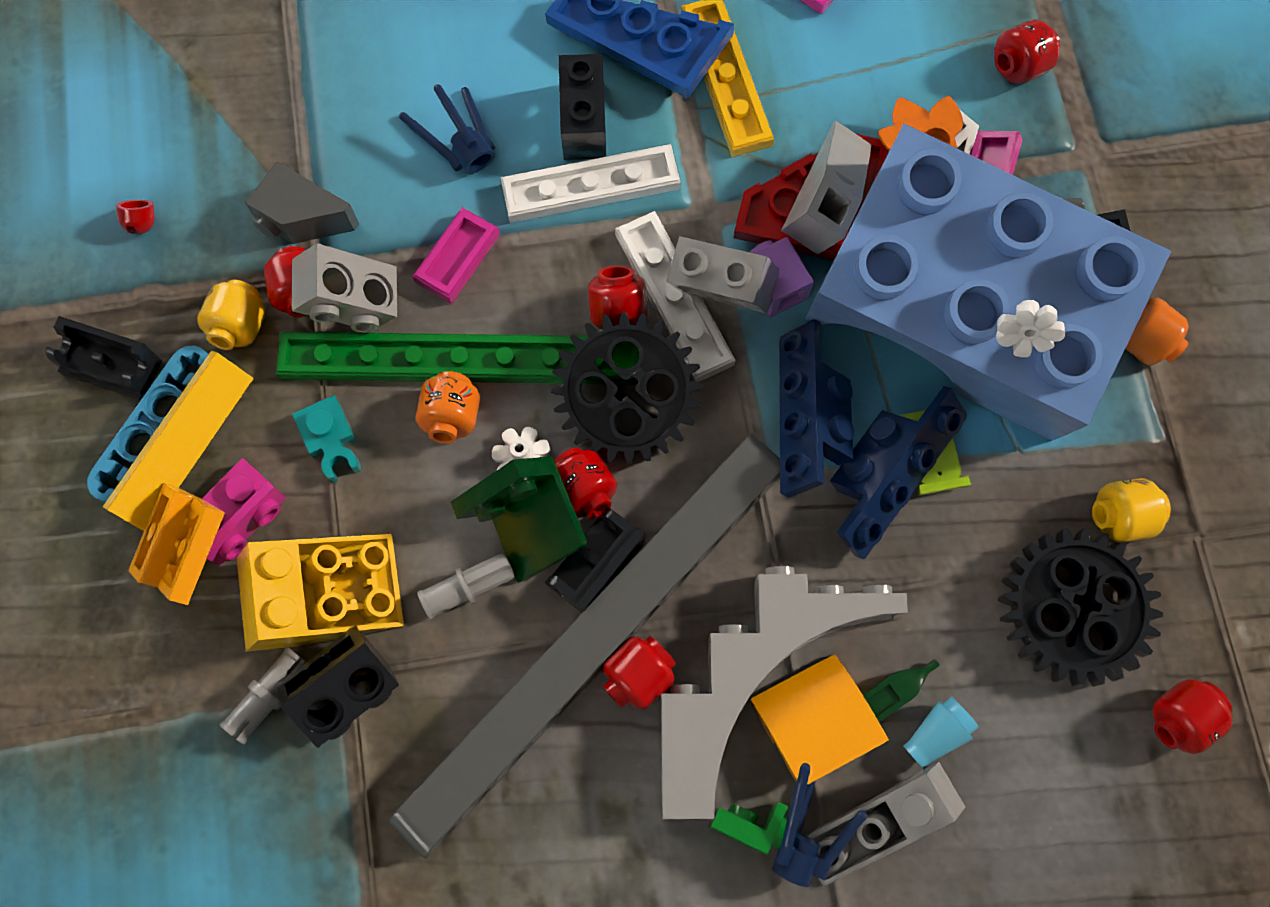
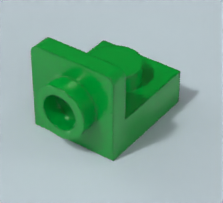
(740, 826)

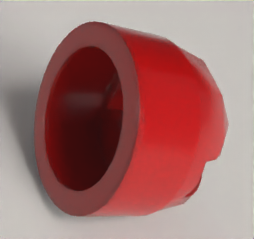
(136, 215)

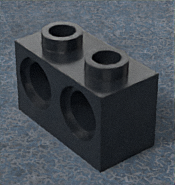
(582, 106)
(328, 678)

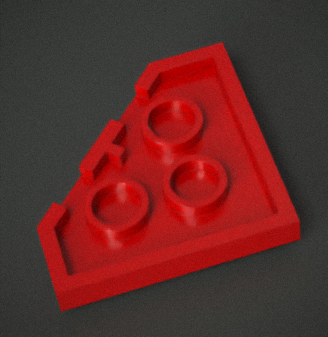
(768, 205)

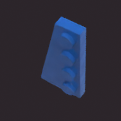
(651, 41)

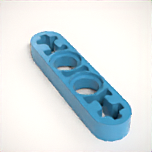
(142, 420)

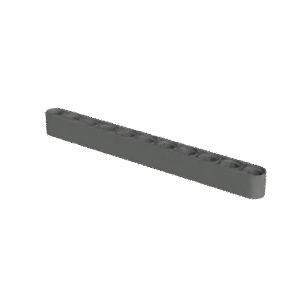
(582, 649)

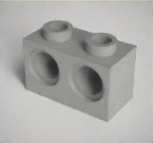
(723, 274)
(344, 288)

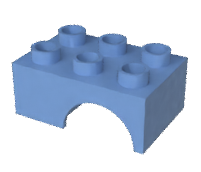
(960, 244)

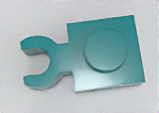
(326, 432)

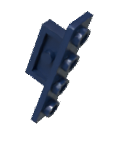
(812, 412)
(891, 465)

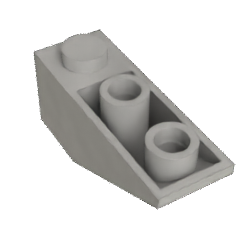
(830, 191)
(893, 820)

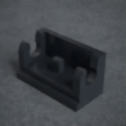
(104, 358)
(591, 569)

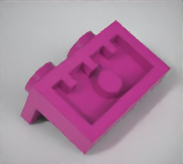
(247, 504)

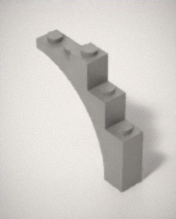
(785, 620)

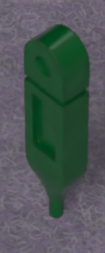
(897, 690)

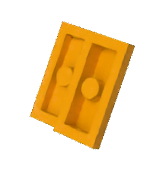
(176, 543)
(819, 719)

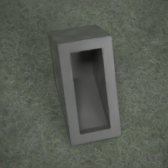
(298, 208)

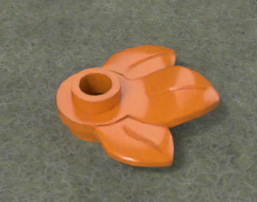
(941, 122)

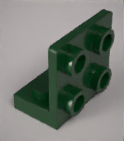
(528, 513)

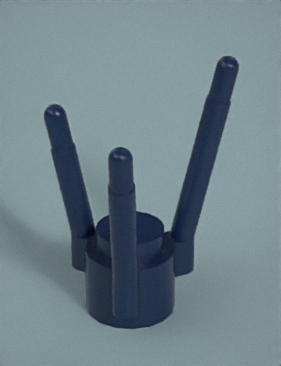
(470, 148)
(798, 854)

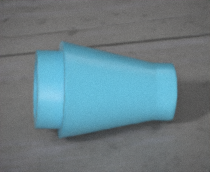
(941, 732)

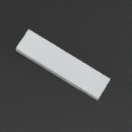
(590, 183)
(651, 256)

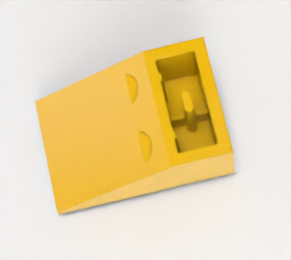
(317, 589)

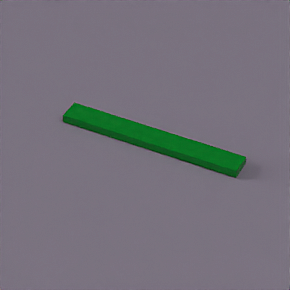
(425, 355)

